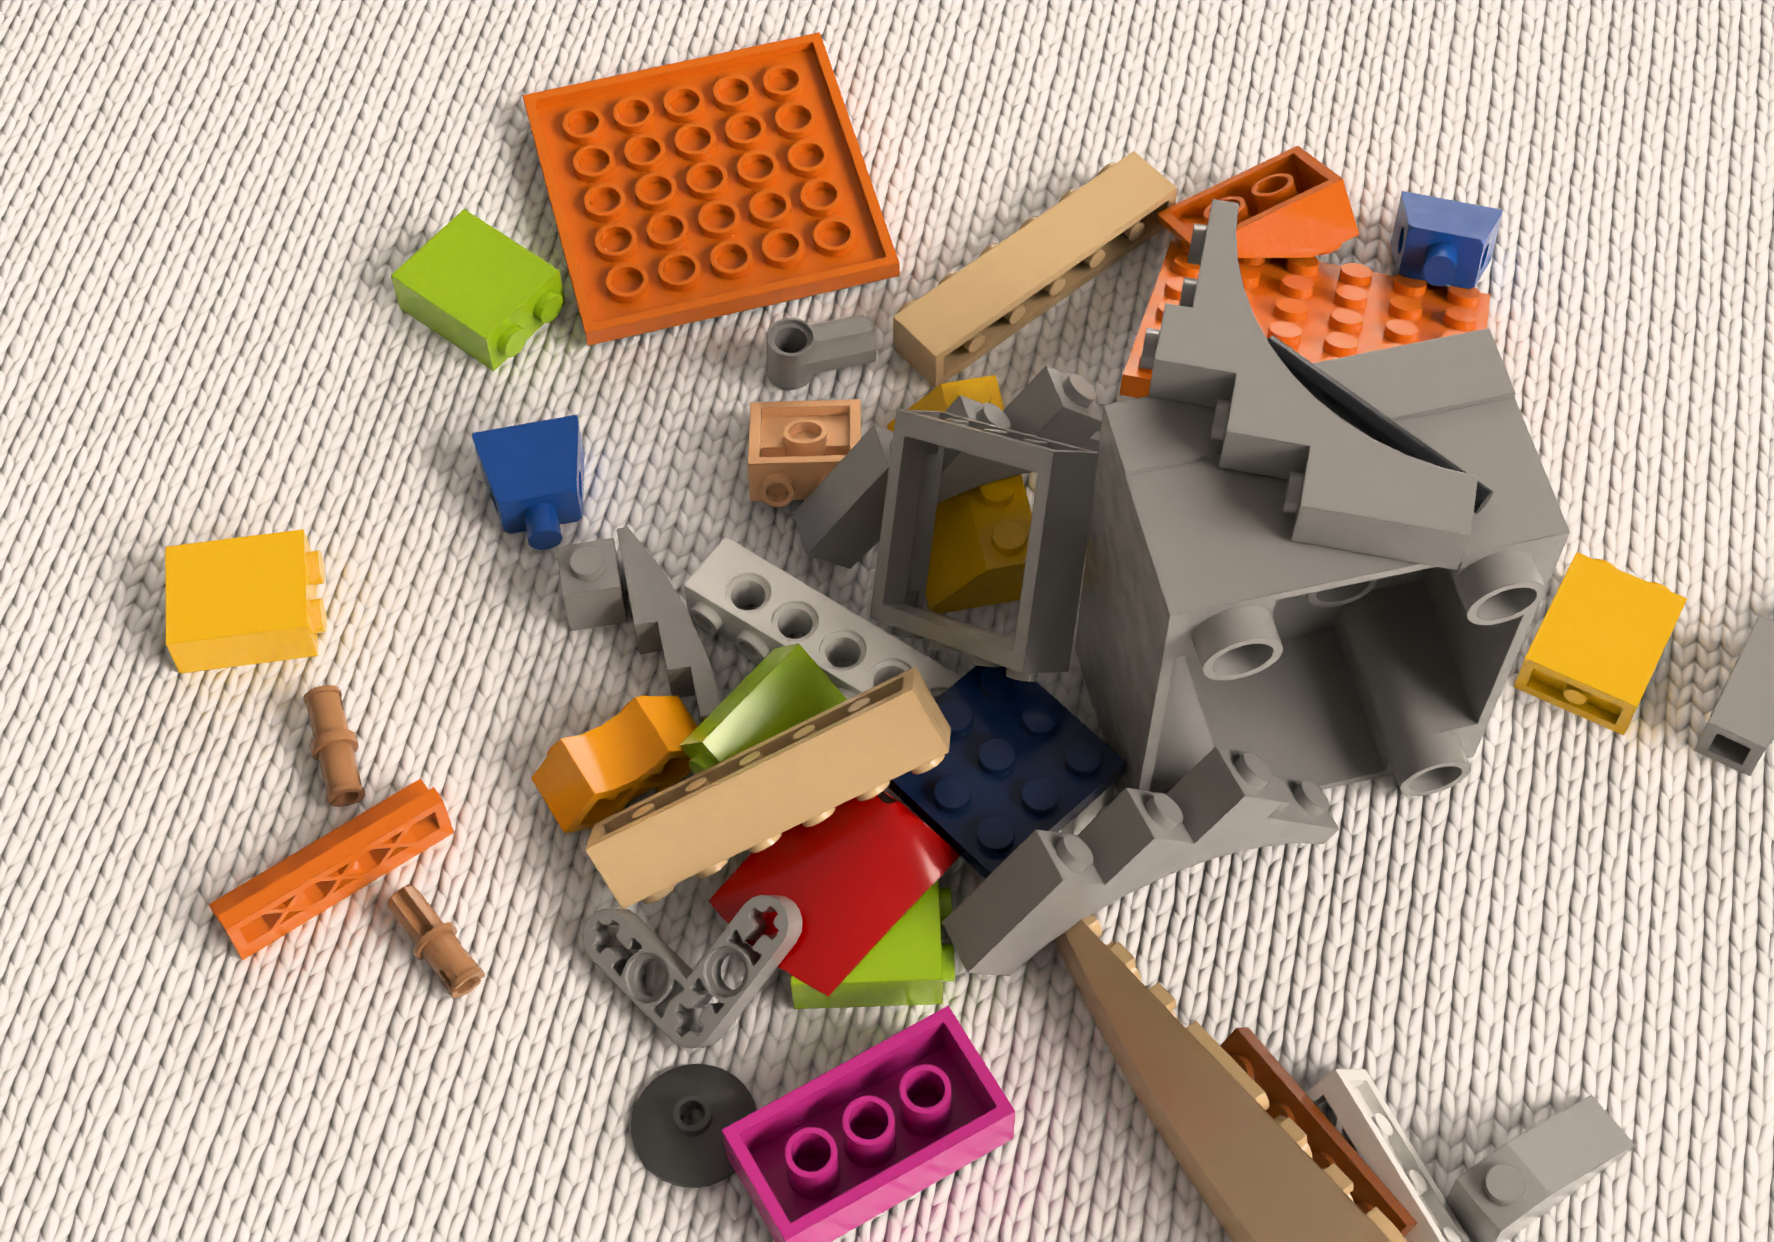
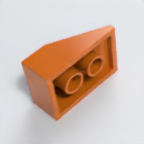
(1285, 208)

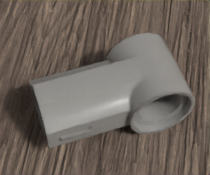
(801, 350)

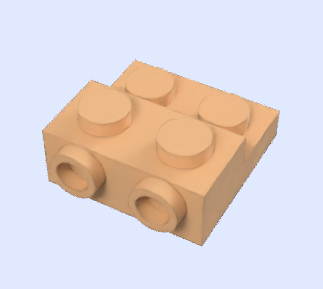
(798, 446)

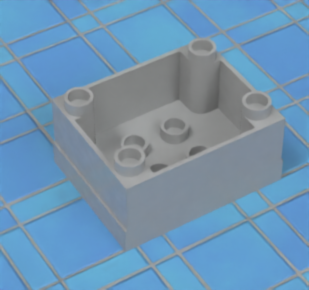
(1309, 654)

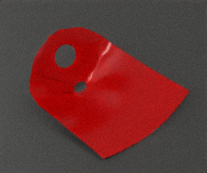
(847, 879)

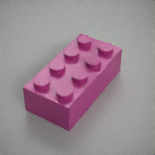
(870, 1132)

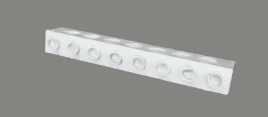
(739, 578)

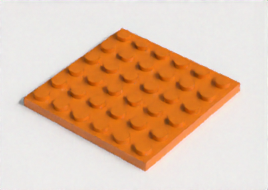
(708, 188)
(1321, 308)

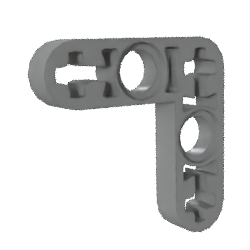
(686, 986)

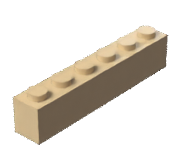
(1032, 269)
(770, 789)

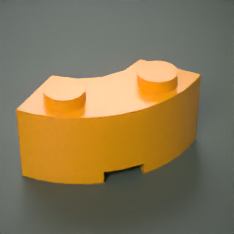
(614, 763)

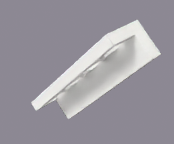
(1388, 1152)

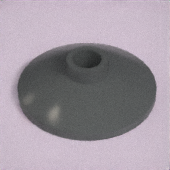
(682, 1152)

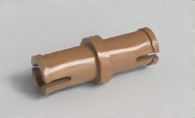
(334, 746)

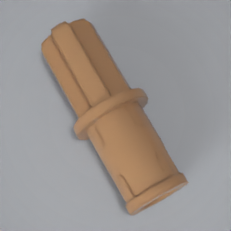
(435, 942)

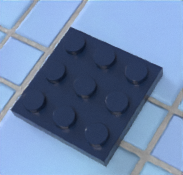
(1009, 768)

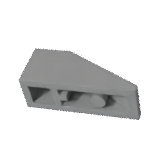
(1536, 1171)

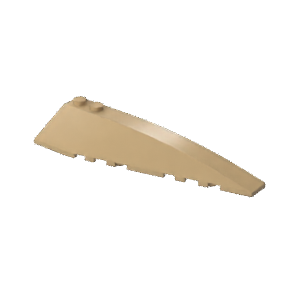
(1211, 1112)

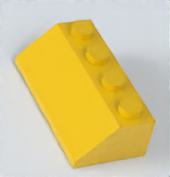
(981, 532)

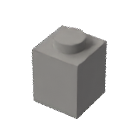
(591, 584)

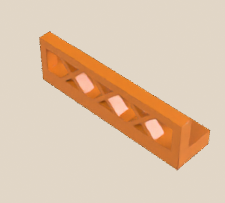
(332, 868)

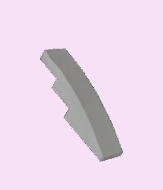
(666, 625)

